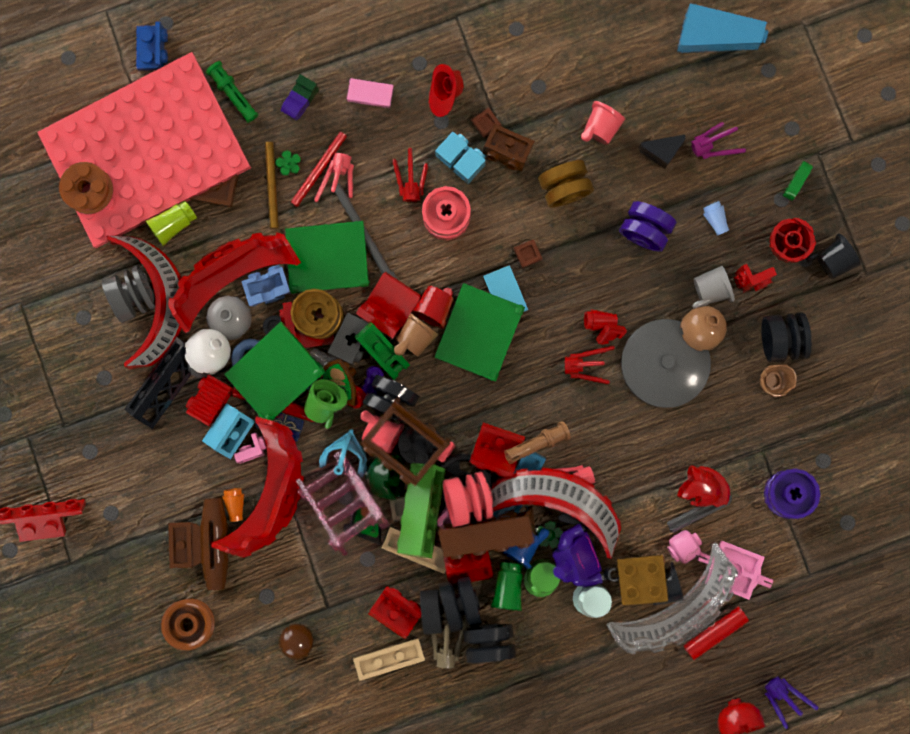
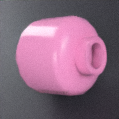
(684, 546)

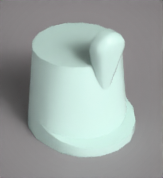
(592, 600)

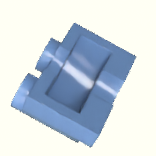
(266, 287)

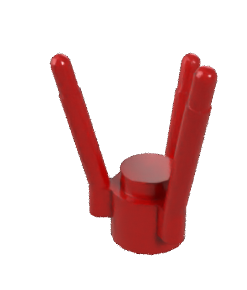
(411, 191)
(574, 365)

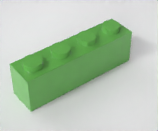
(421, 513)

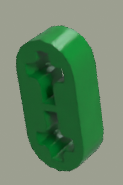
(797, 181)

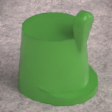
(323, 401)
(540, 578)

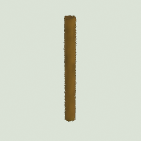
(271, 185)

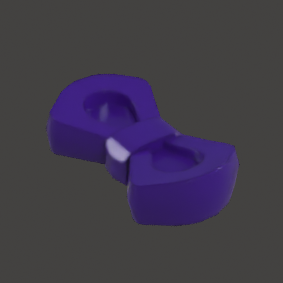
(371, 373)

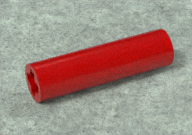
(716, 633)

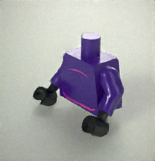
(577, 559)

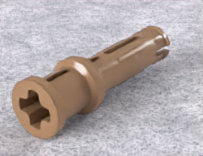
(546, 439)

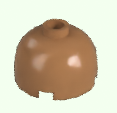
(703, 328)

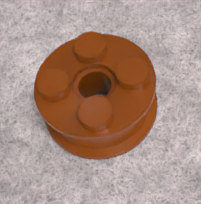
(76, 178)
(173, 627)

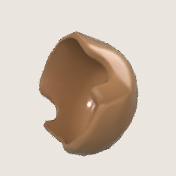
(778, 379)

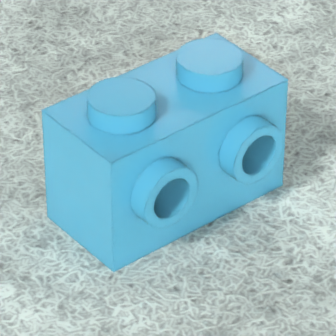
(228, 431)

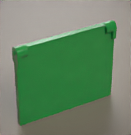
(329, 257)
(479, 332)
(274, 372)

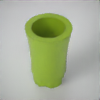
(171, 222)

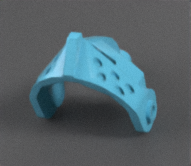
(346, 442)

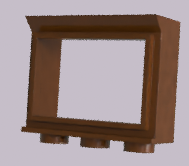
(411, 419)

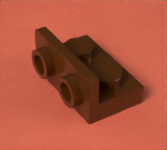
(507, 148)

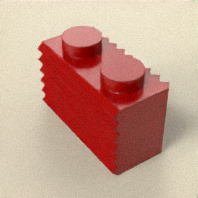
(209, 400)

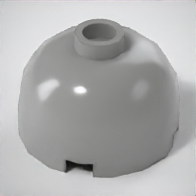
(229, 317)

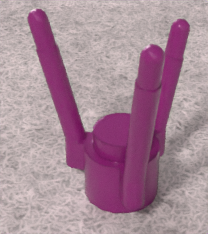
(703, 144)

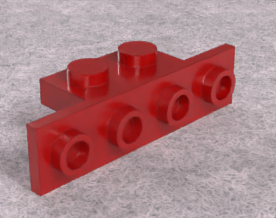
(42, 520)

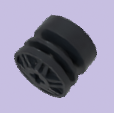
(786, 337)

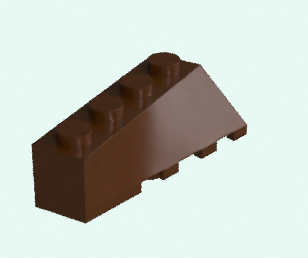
(491, 534)

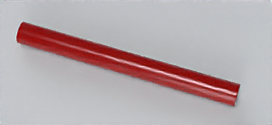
(318, 169)

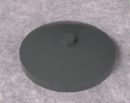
(663, 366)

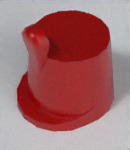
(434, 306)

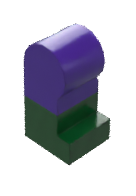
(299, 97)

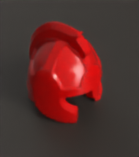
(706, 486)

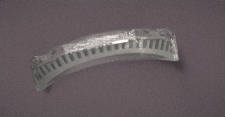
(683, 618)

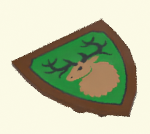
(341, 374)

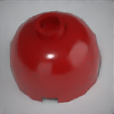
(792, 240)
(740, 718)

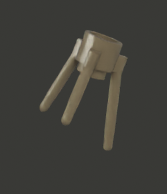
(445, 656)

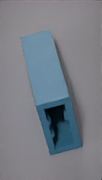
(718, 30)

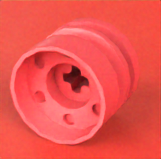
(468, 499)

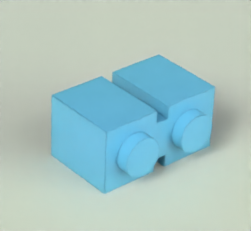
(469, 164)

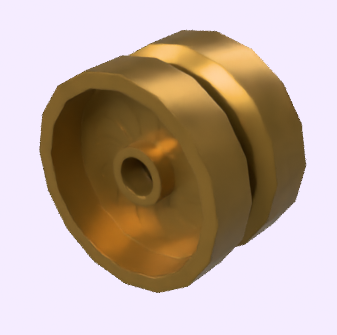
(566, 183)

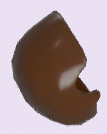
(296, 641)

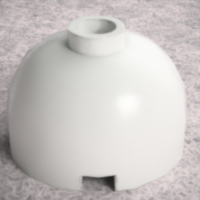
(207, 351)

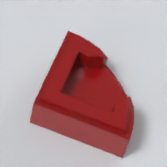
(610, 333)

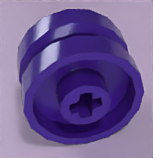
(647, 226)
(782, 503)

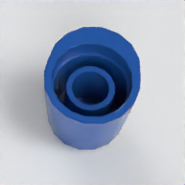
(524, 555)

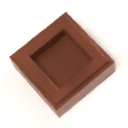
(484, 122)
(527, 253)

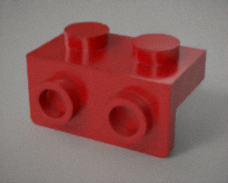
(747, 281)
(396, 612)

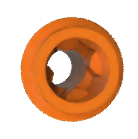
(234, 502)

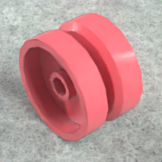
(444, 200)

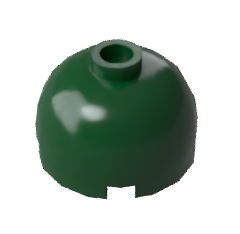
(384, 482)

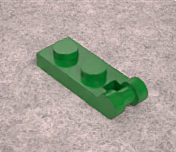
(381, 350)

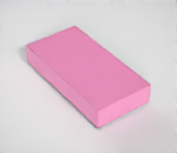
(370, 93)

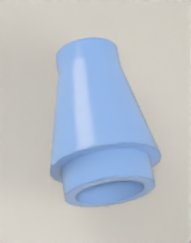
(716, 217)

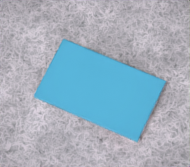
(504, 285)

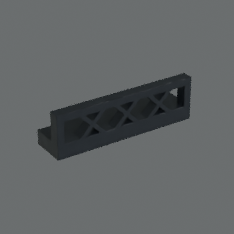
(156, 382)

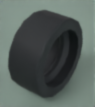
(431, 612)

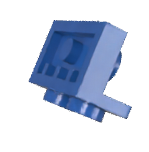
(150, 47)

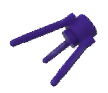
(777, 689)

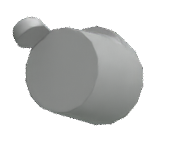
(713, 287)

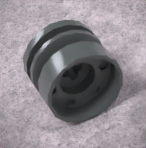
(128, 294)

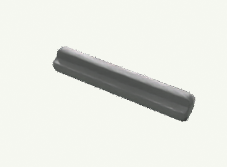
(692, 516)

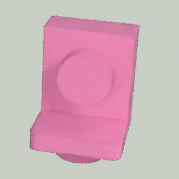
(248, 452)

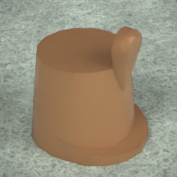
(414, 337)

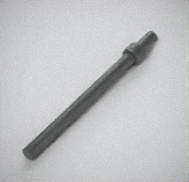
(369, 242)

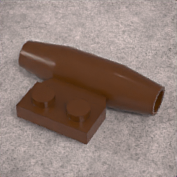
(192, 544)

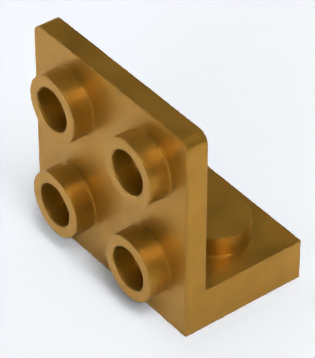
(642, 580)

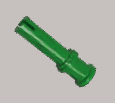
(226, 84)

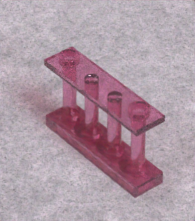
(363, 500)

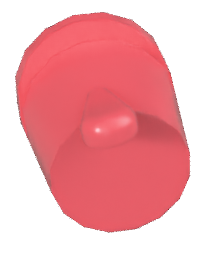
(602, 123)
(387, 436)

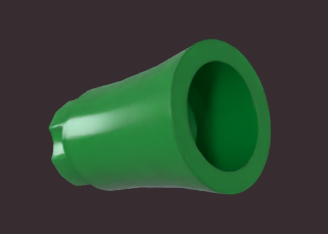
(508, 587)

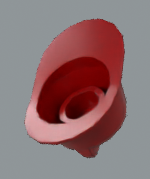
(445, 87)

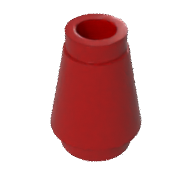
(597, 319)

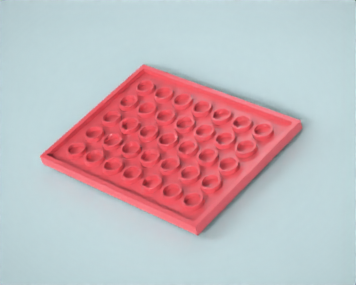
(154, 141)

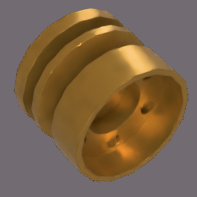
(304, 312)

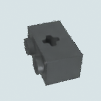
(340, 346)

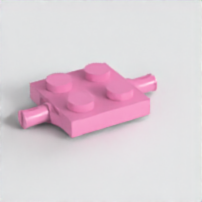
(748, 569)

